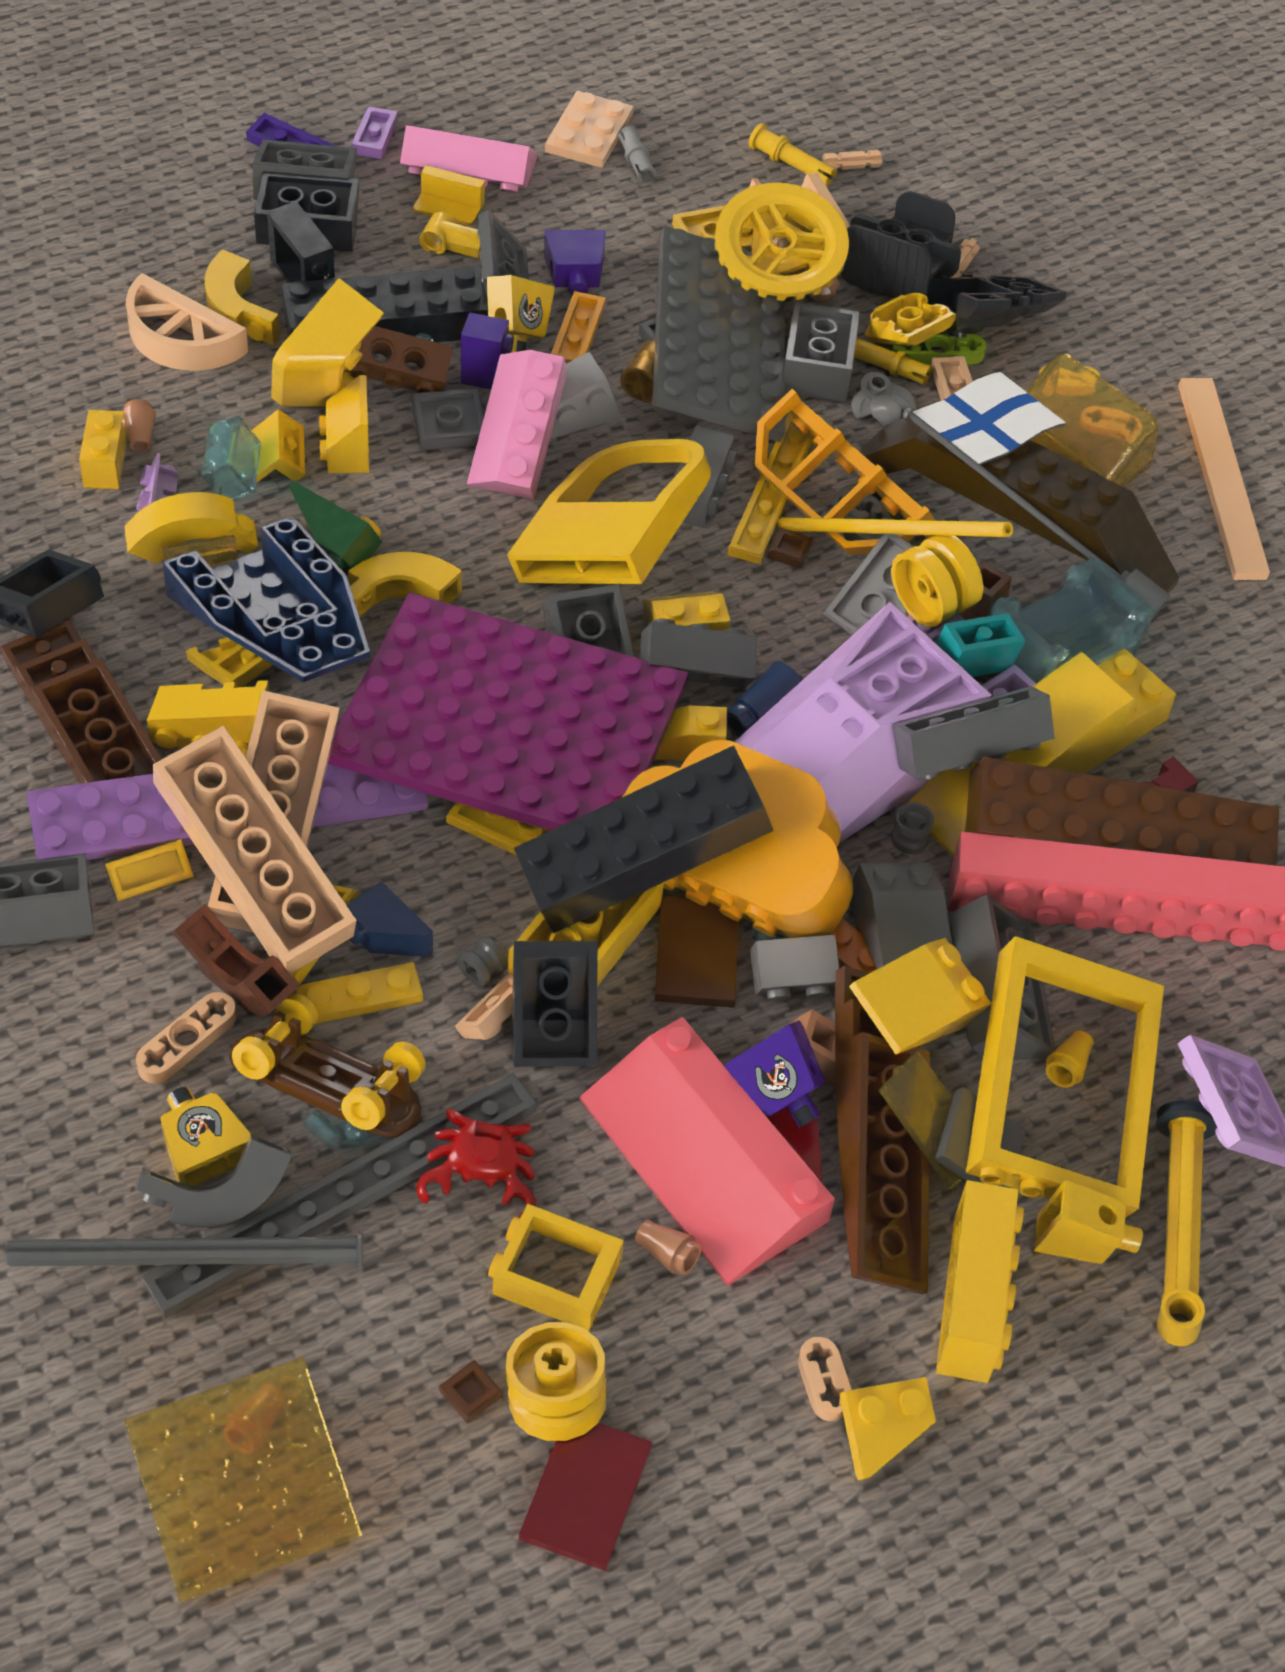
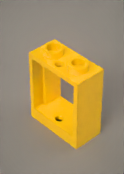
(546, 1299)

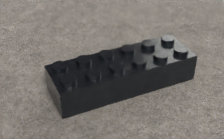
(412, 301)
(643, 839)

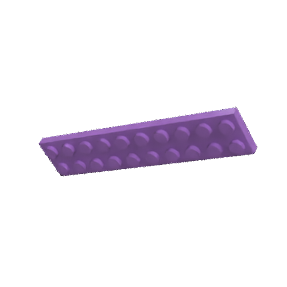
(133, 816)

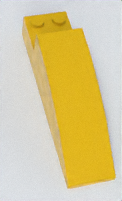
(1093, 717)

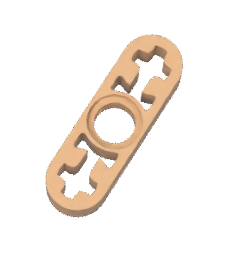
(192, 1021)

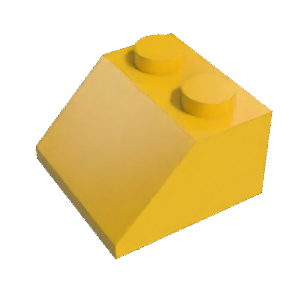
(346, 429)
(690, 609)

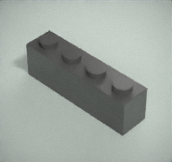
(974, 731)

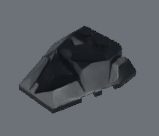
(990, 302)

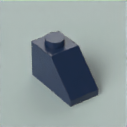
(388, 925)

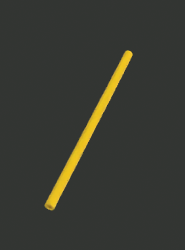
(902, 527)

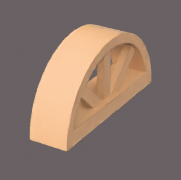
(215, 341)

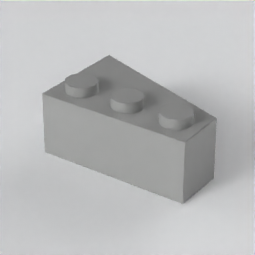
(584, 398)

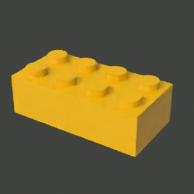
(612, 928)
(980, 1282)

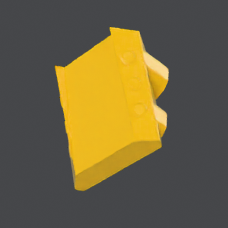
(908, 321)

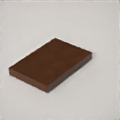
(696, 954)

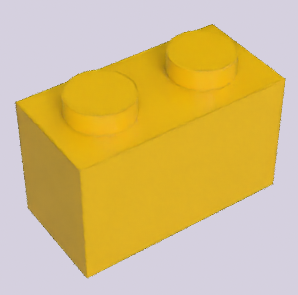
(103, 449)

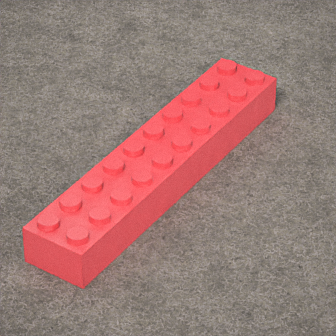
(1122, 889)

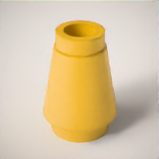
(1070, 1060)

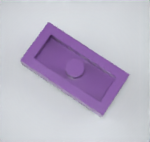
(375, 132)

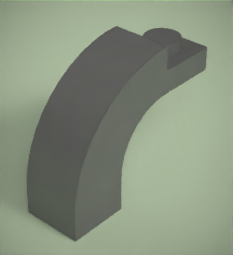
(226, 1200)

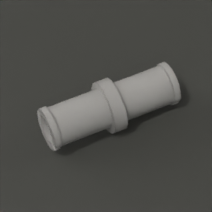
(636, 154)

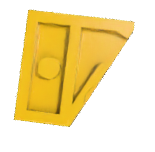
(229, 662)
(885, 1421)

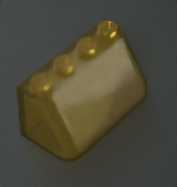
(1102, 424)

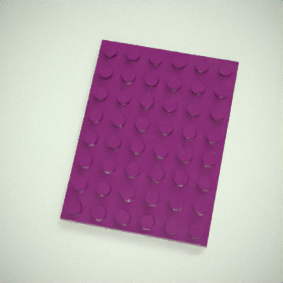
(504, 715)

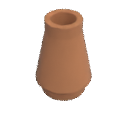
(139, 424)
(672, 1248)

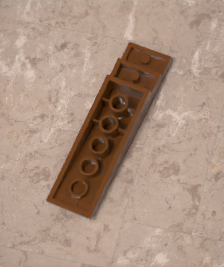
(80, 706)
(879, 1161)

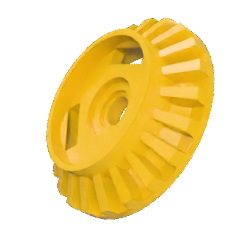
(771, 213)

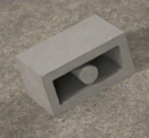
(794, 966)

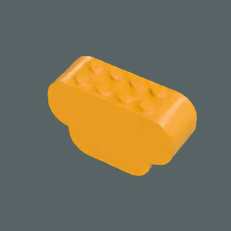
(783, 880)

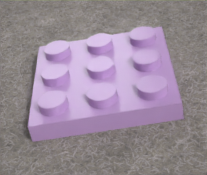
(1237, 1099)

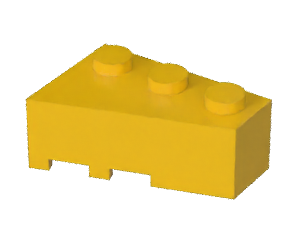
(190, 712)

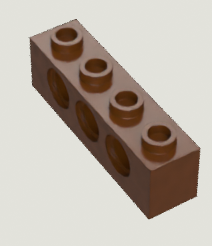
(401, 349)

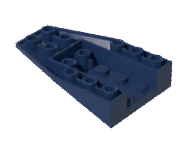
(276, 602)

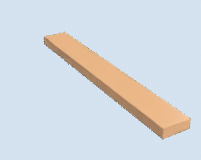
(1223, 480)

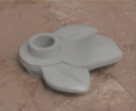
(883, 402)

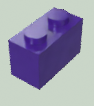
(481, 345)

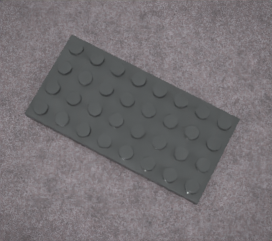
(714, 341)

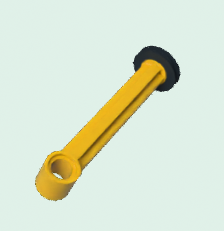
(1188, 1127)

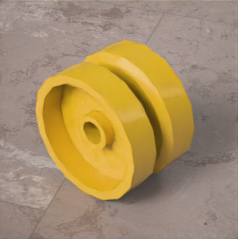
(937, 579)
(556, 1381)

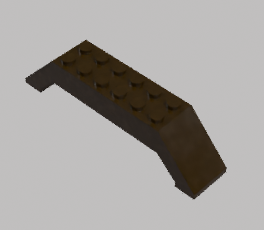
(1073, 497)

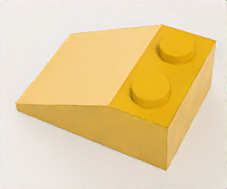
(921, 996)

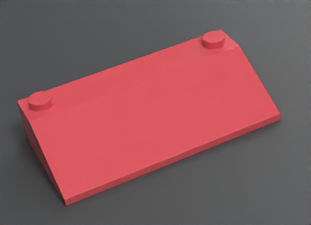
(708, 1151)

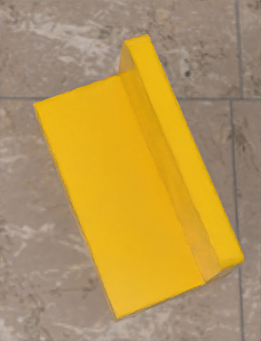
(450, 193)
(281, 446)

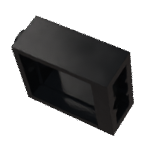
(298, 245)
(47, 592)

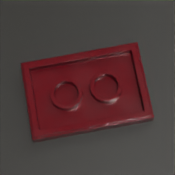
(586, 1495)

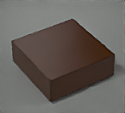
(790, 548)
(470, 1391)

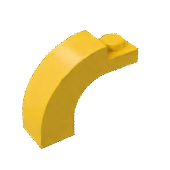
(225, 282)
(185, 519)
(400, 573)

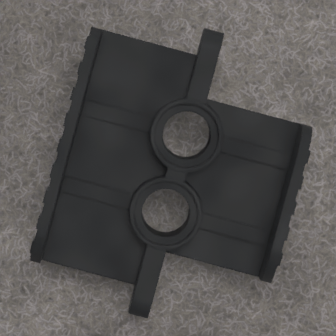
(903, 251)

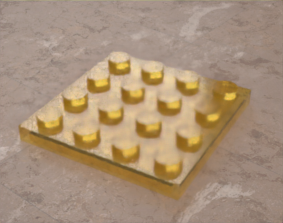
(242, 1479)

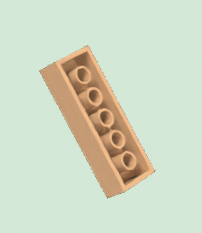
(291, 758)
(253, 850)

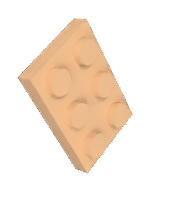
(589, 128)

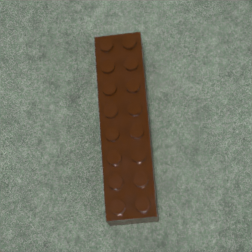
(1116, 813)

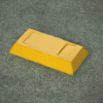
(149, 870)

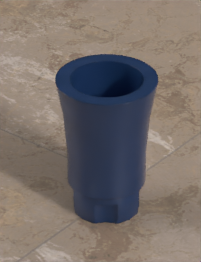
(761, 697)

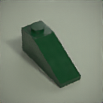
(338, 532)

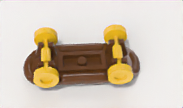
(330, 1077)

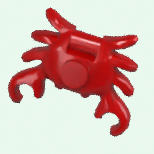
(483, 1154)

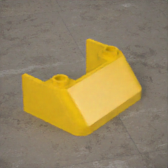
(322, 346)

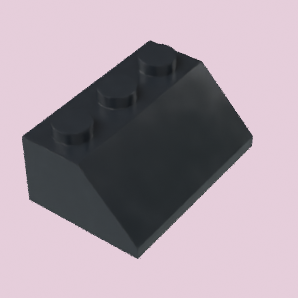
(326, 200)

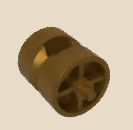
(638, 375)

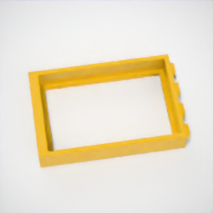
(1090, 979)

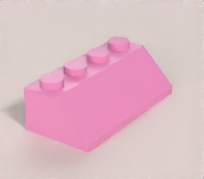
(467, 155)
(518, 423)

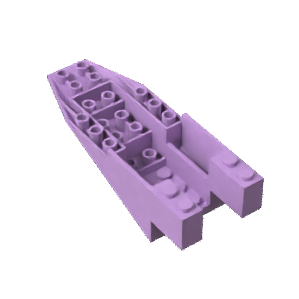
(846, 711)

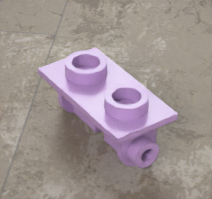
(159, 482)

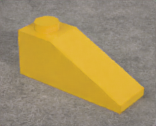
(690, 729)

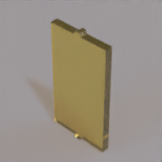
(921, 1107)

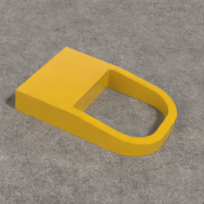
(609, 540)

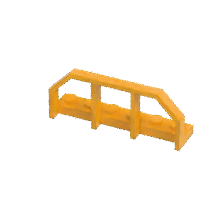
(849, 459)

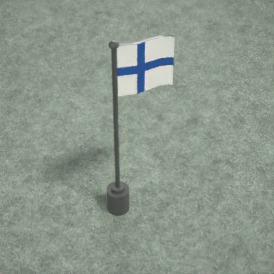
(994, 420)

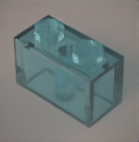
(231, 458)

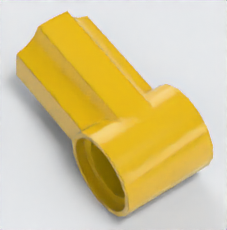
(445, 234)

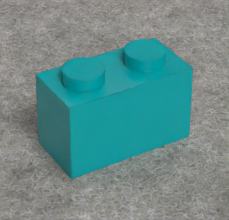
(982, 643)

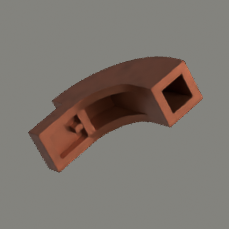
(250, 980)

